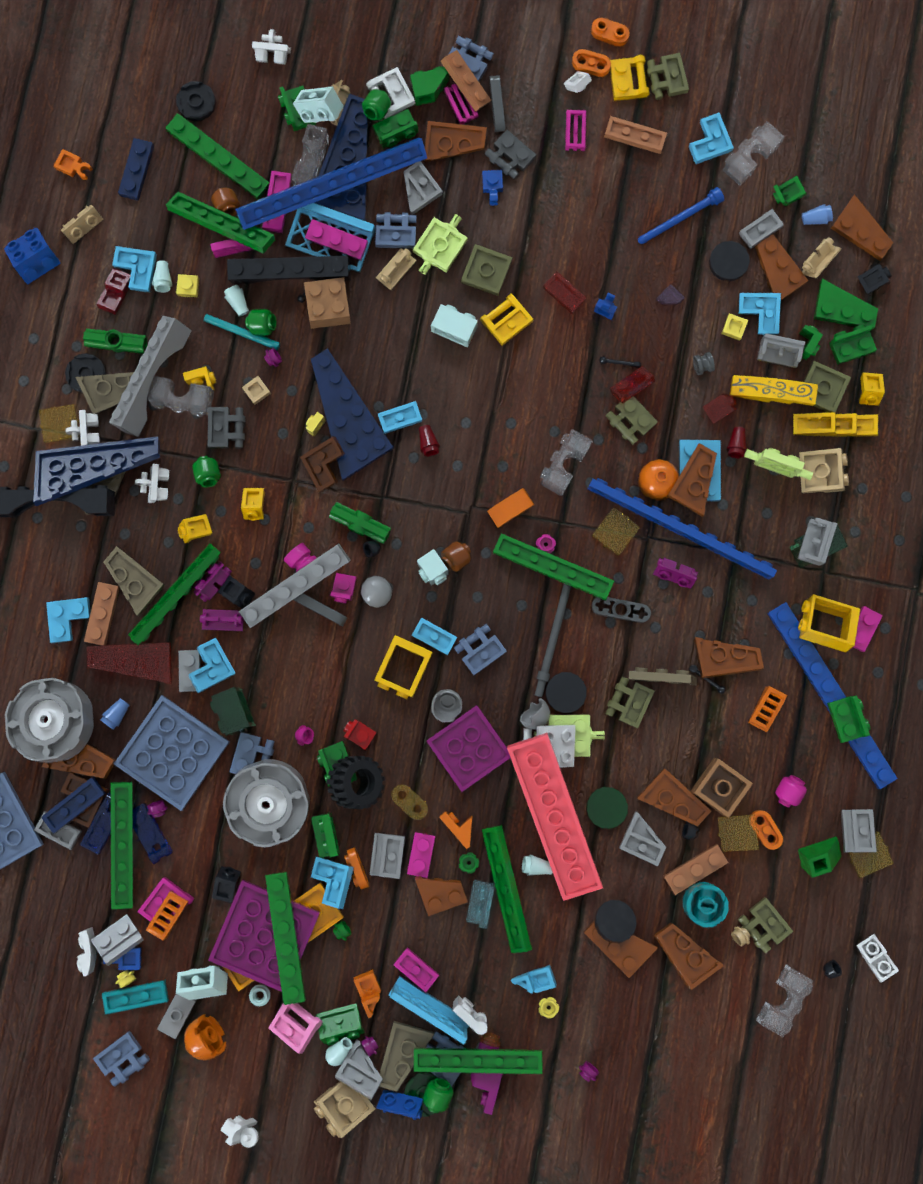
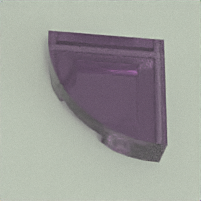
(670, 296)

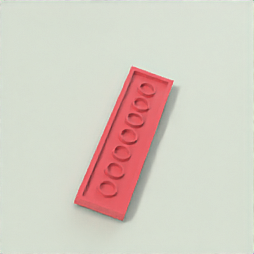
(555, 816)

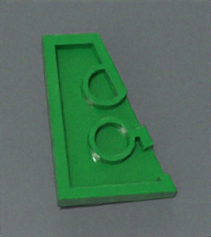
(842, 307)

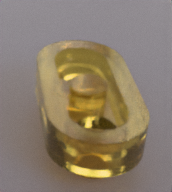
(408, 803)

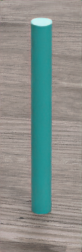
(241, 331)

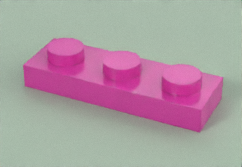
(278, 182)
(336, 239)

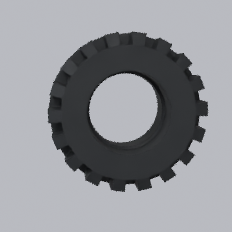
(370, 782)

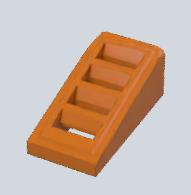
(773, 712)
(173, 919)

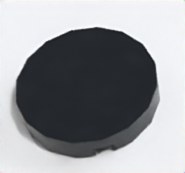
(196, 101)
(729, 261)
(83, 365)
(566, 692)
(615, 921)

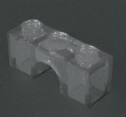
(764, 140)
(314, 149)
(196, 400)
(573, 446)
(780, 1017)

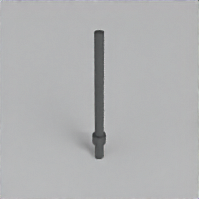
(543, 675)

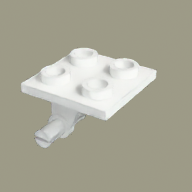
(562, 741)

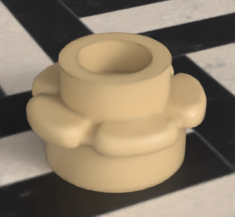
(741, 936)

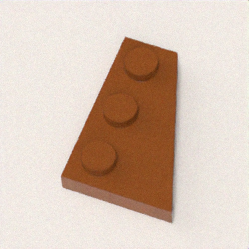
(726, 659)
(625, 955)

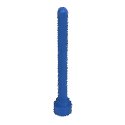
(714, 197)

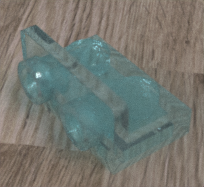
(480, 903)

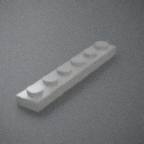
(294, 585)

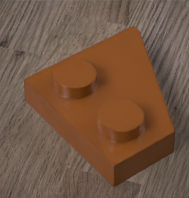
(440, 894)

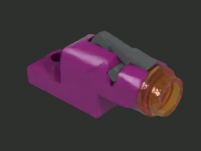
(487, 1081)

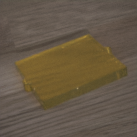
(55, 421)
(616, 531)
(738, 833)
(873, 861)

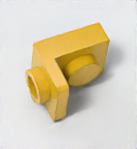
(199, 375)
(872, 389)
(253, 503)
(194, 528)

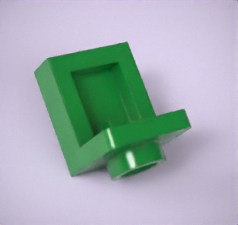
(789, 191)
(813, 336)

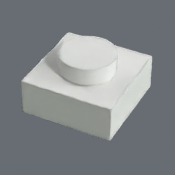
(578, 81)

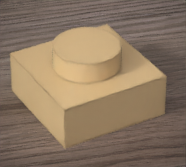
(256, 390)

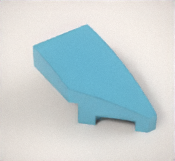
(536, 980)

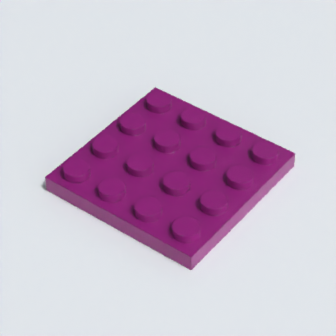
(248, 938)

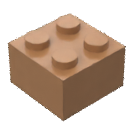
(327, 303)
(721, 787)

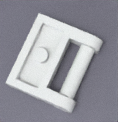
(396, 89)
(465, 1011)

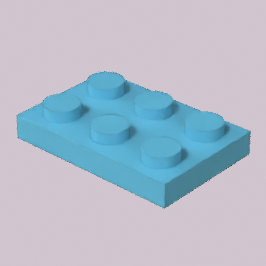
(687, 447)

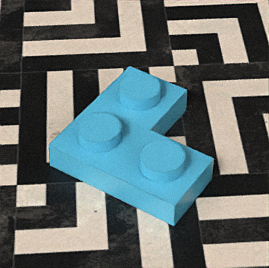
(716, 141)
(140, 262)
(766, 306)
(62, 613)
(216, 669)
(337, 879)

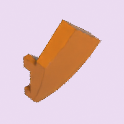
(369, 990)

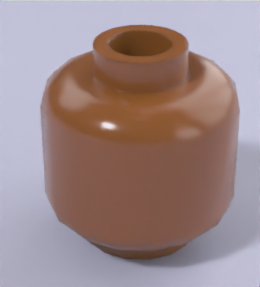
(225, 200)
(456, 556)

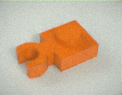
(71, 164)

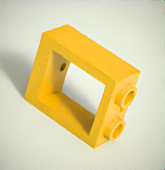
(849, 626)
(407, 645)

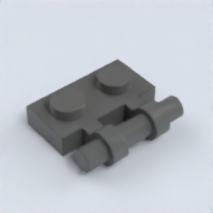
(513, 150)
(219, 424)

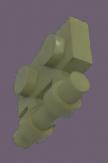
(673, 74)
(636, 416)
(635, 705)
(770, 920)

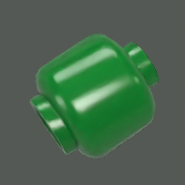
(376, 104)
(261, 322)
(206, 471)
(438, 1095)

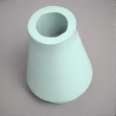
(162, 278)
(236, 299)
(535, 866)
(337, 1052)

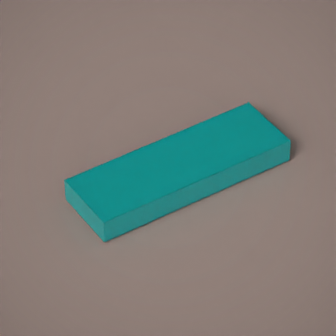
(135, 997)

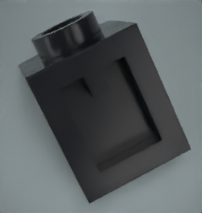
(875, 278)
(236, 592)
(226, 884)

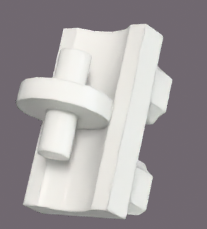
(280, 50)
(86, 420)
(156, 474)
(241, 1131)

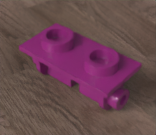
(683, 577)
(206, 586)
(221, 620)

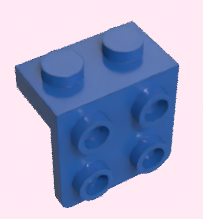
(31, 255)

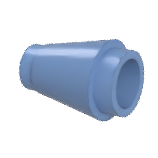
(818, 215)
(113, 716)

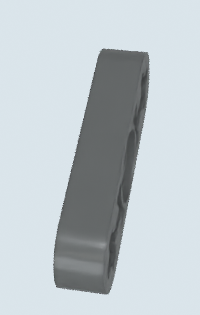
(497, 103)
(321, 609)
(635, 617)

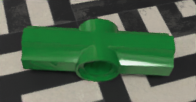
(103, 340)
(360, 523)

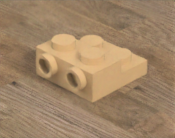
(826, 469)
(342, 1108)

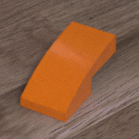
(510, 507)

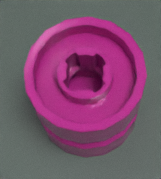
(299, 557)

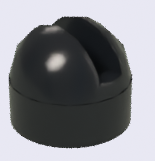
(371, 548)
(689, 831)
(832, 969)

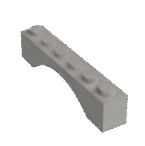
(131, 410)

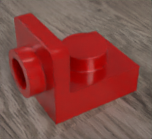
(359, 733)

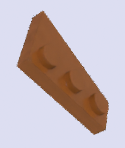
(451, 139)
(862, 229)
(780, 269)
(694, 481)
(87, 762)
(674, 798)
(687, 957)

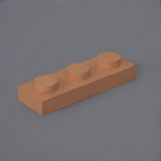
(465, 80)
(635, 135)
(101, 614)
(695, 869)

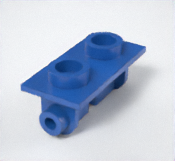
(400, 1104)

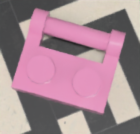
(291, 1030)

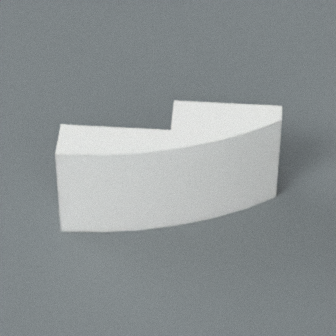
(877, 958)
(86, 960)

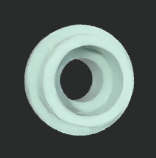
(259, 1001)

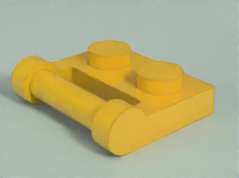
(622, 78)
(511, 323)

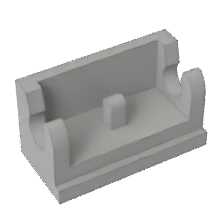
(780, 350)
(817, 541)

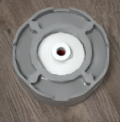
(49, 720)
(261, 822)

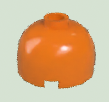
(657, 479)
(204, 1038)

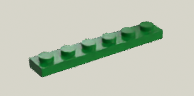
(217, 156)
(219, 222)
(553, 567)
(170, 599)
(121, 845)
(506, 889)
(285, 938)
(478, 1060)

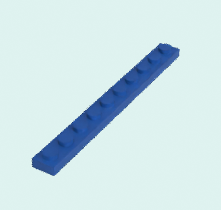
(331, 183)
(688, 531)
(829, 691)

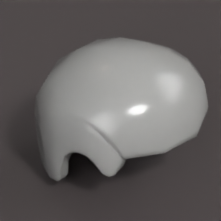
(376, 591)
(446, 705)
(536, 716)

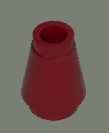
(428, 443)
(737, 443)

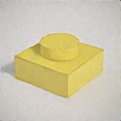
(187, 285)
(734, 326)
(315, 423)

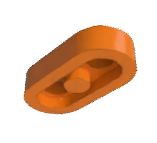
(609, 33)
(592, 61)
(768, 828)
(359, 877)

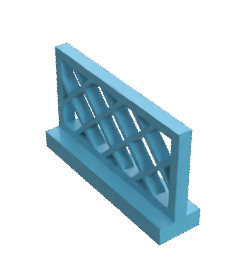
(331, 217)
(429, 1008)

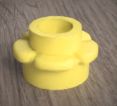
(125, 978)
(548, 1013)

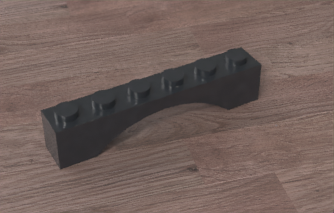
(268, 269)
(94, 501)

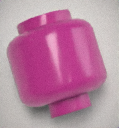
(791, 791)

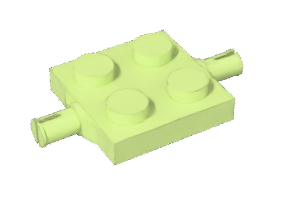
(440, 244)
(776, 462)
(583, 731)

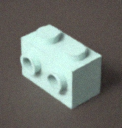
(318, 105)
(454, 325)
(432, 568)
(202, 983)

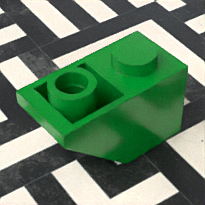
(428, 84)
(820, 857)

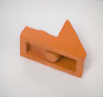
(462, 832)

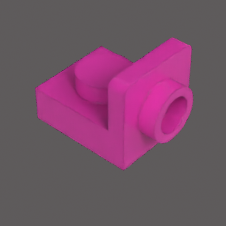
(343, 588)

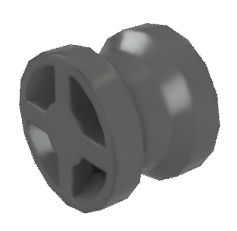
(703, 363)

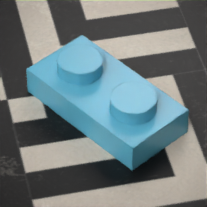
(400, 417)
(434, 636)

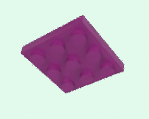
(469, 748)

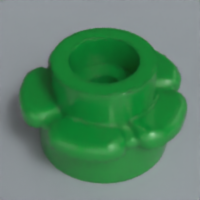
(468, 857)
(342, 930)

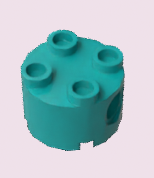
(705, 904)

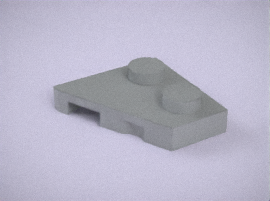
(420, 187)
(642, 841)
(359, 1072)

